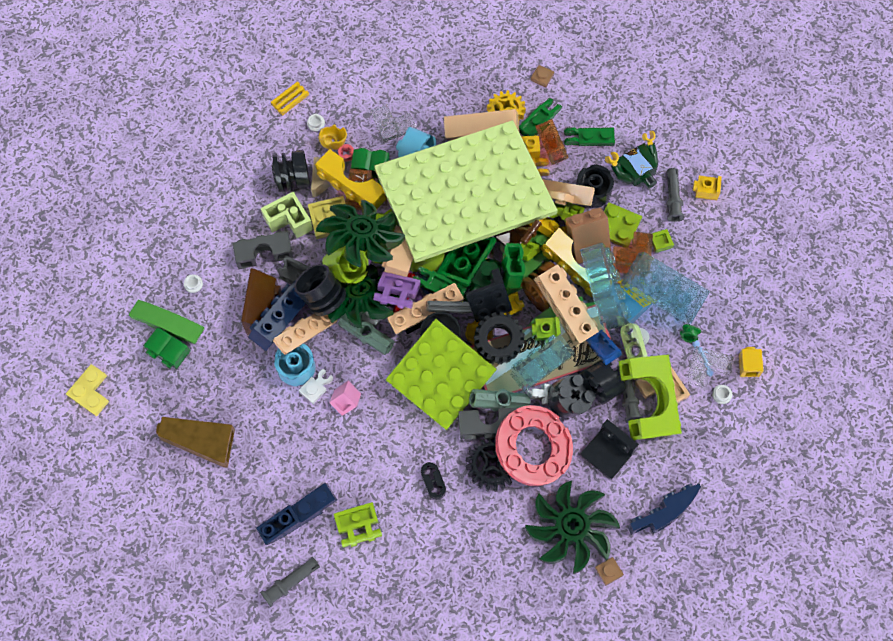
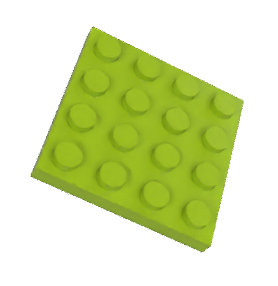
(440, 374)

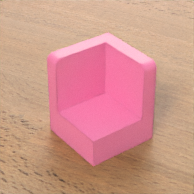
(345, 398)

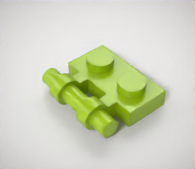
(567, 210)
(355, 519)

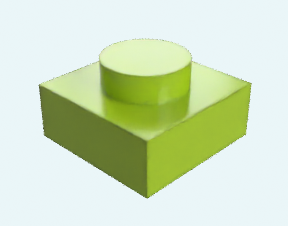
(662, 241)
(530, 250)

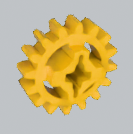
(507, 102)

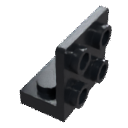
(489, 298)
(609, 449)

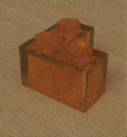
(625, 256)

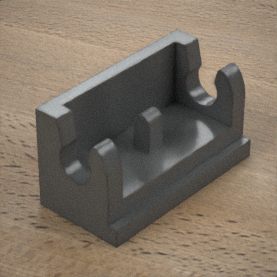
(291, 270)

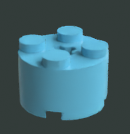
(414, 141)
(295, 374)

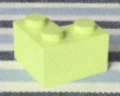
(287, 211)

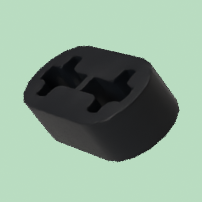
(437, 478)

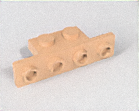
(569, 193)
(409, 317)
(302, 332)

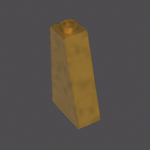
(201, 438)

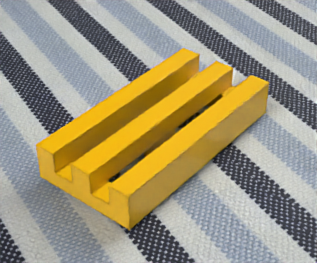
(274, 103)

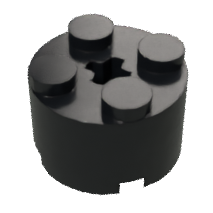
(601, 180)
(603, 381)
(570, 396)

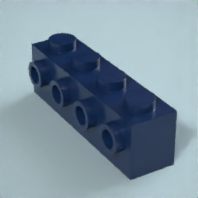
(277, 318)

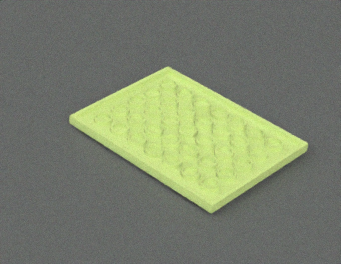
(464, 190)

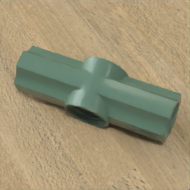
(375, 339)
(489, 399)

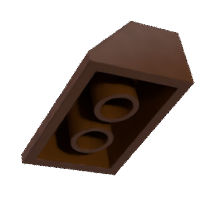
(259, 295)

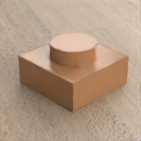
(542, 76)
(609, 571)

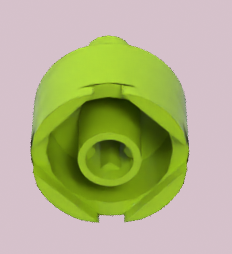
(343, 269)

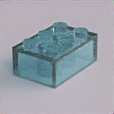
(541, 362)

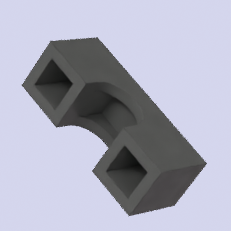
(247, 249)
(473, 428)

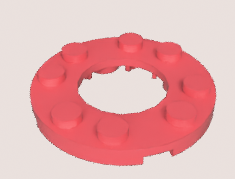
(558, 435)

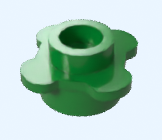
(690, 333)

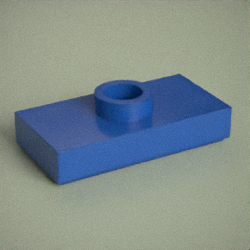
(604, 347)

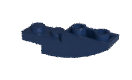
(672, 508)
(297, 514)

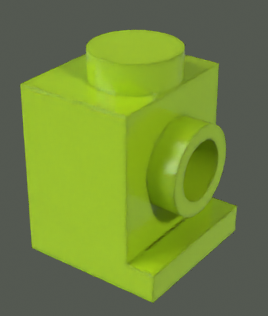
(540, 334)

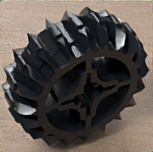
(486, 470)

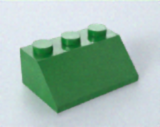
(465, 261)

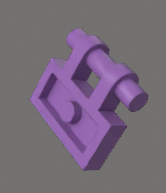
(397, 285)

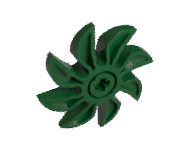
(360, 233)
(361, 299)
(572, 537)

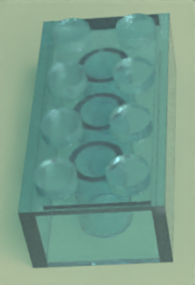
(605, 286)
(665, 288)

